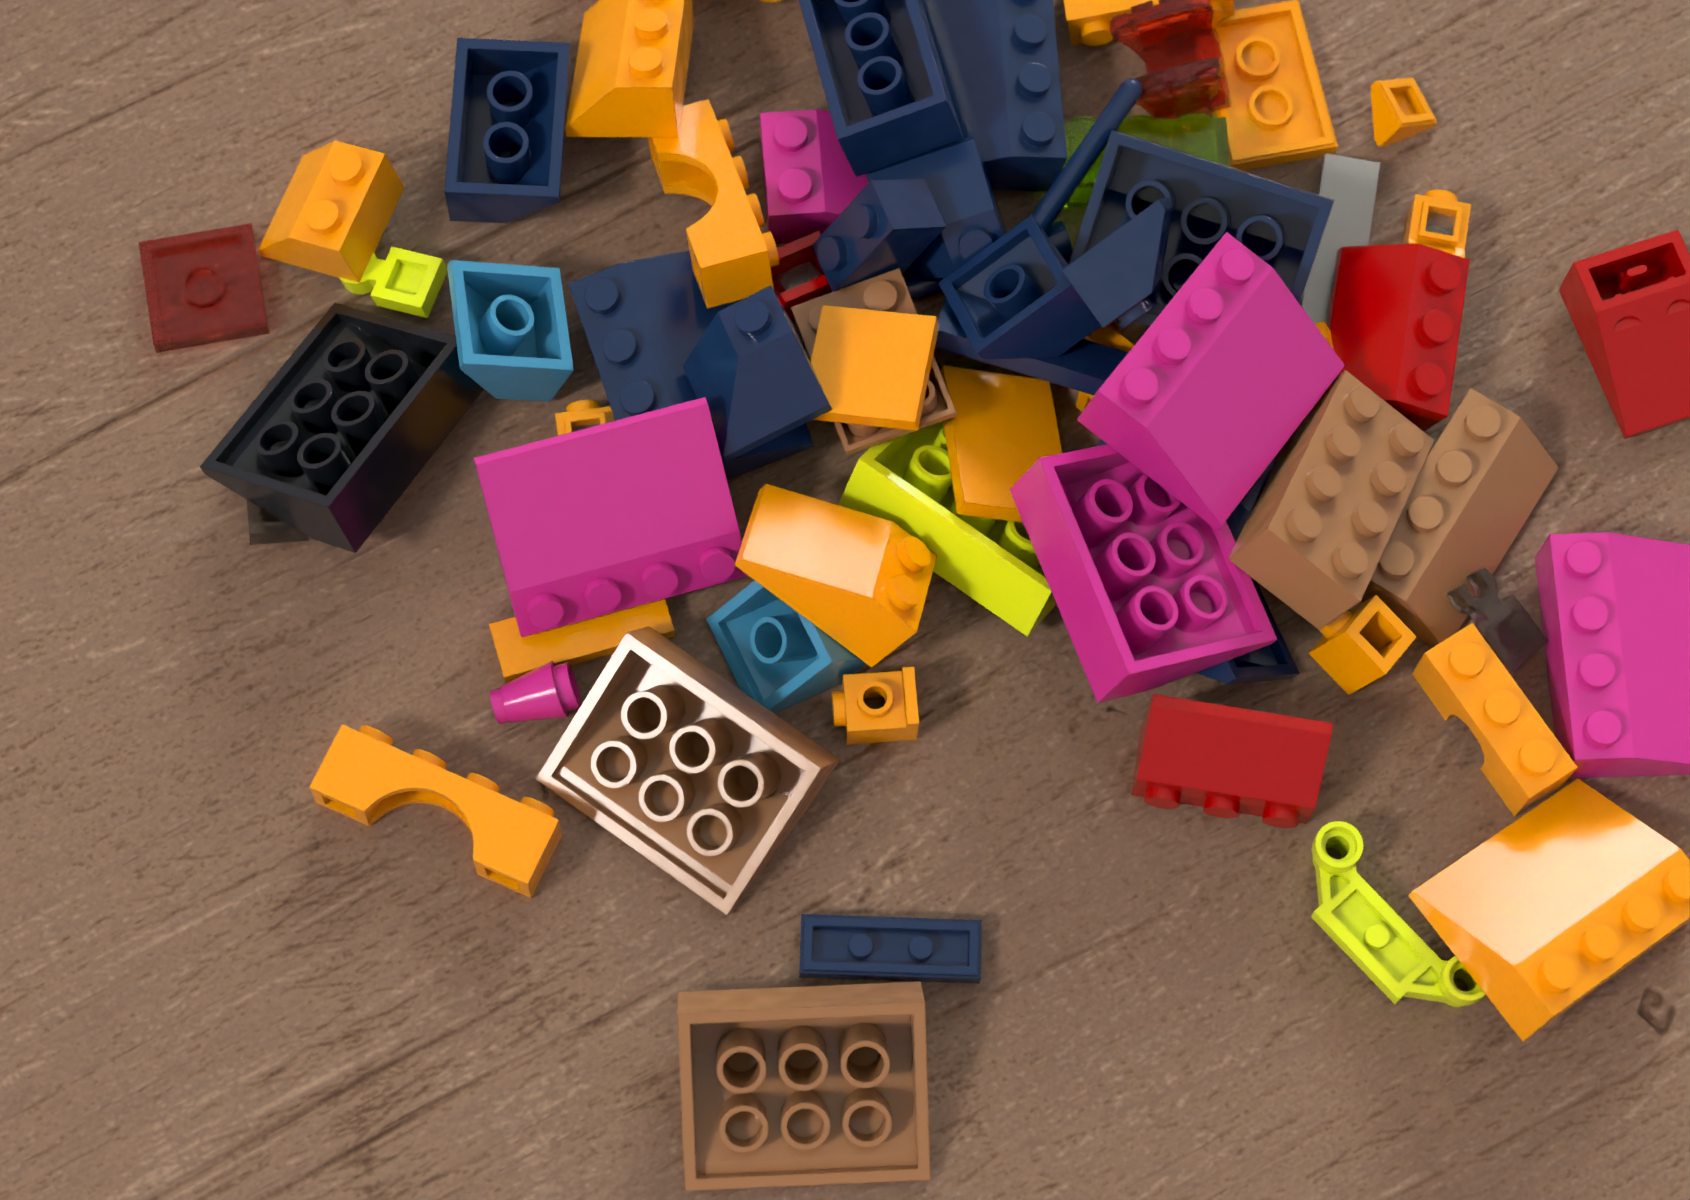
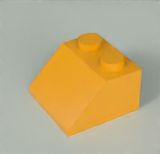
(334, 211)

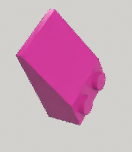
(804, 173)

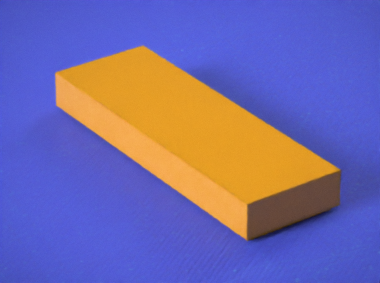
(575, 641)

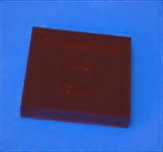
(204, 288)

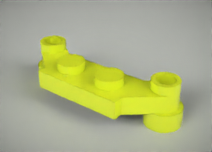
(1374, 932)

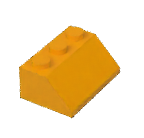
(631, 69)

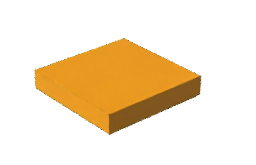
(874, 365)

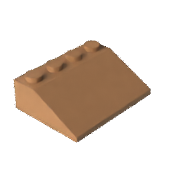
(686, 768)
(803, 1086)

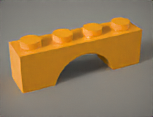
(726, 244)
(370, 777)

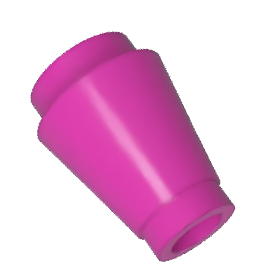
(537, 695)

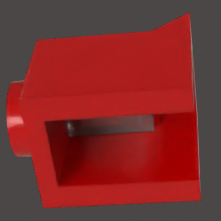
(799, 274)

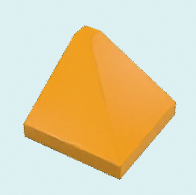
(1399, 111)

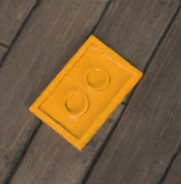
(1273, 88)
(996, 437)

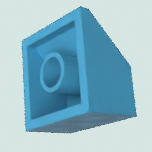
(511, 328)
(777, 651)

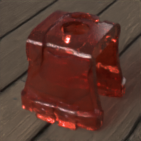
(1179, 54)

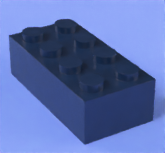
(881, 79)

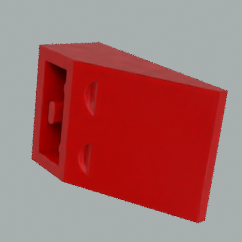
(1636, 328)

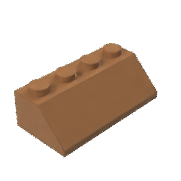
(1460, 514)

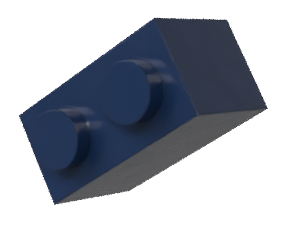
(879, 232)

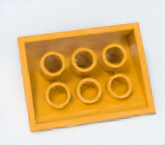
(1558, 904)

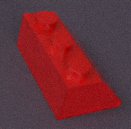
(1400, 324)
(1230, 760)

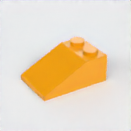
(838, 569)

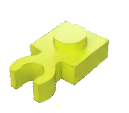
(402, 281)

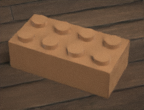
(1332, 502)

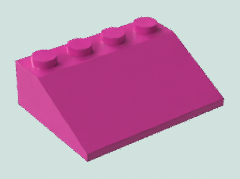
(1215, 383)
(611, 516)
(1136, 573)
(1618, 651)

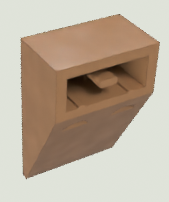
(878, 293)

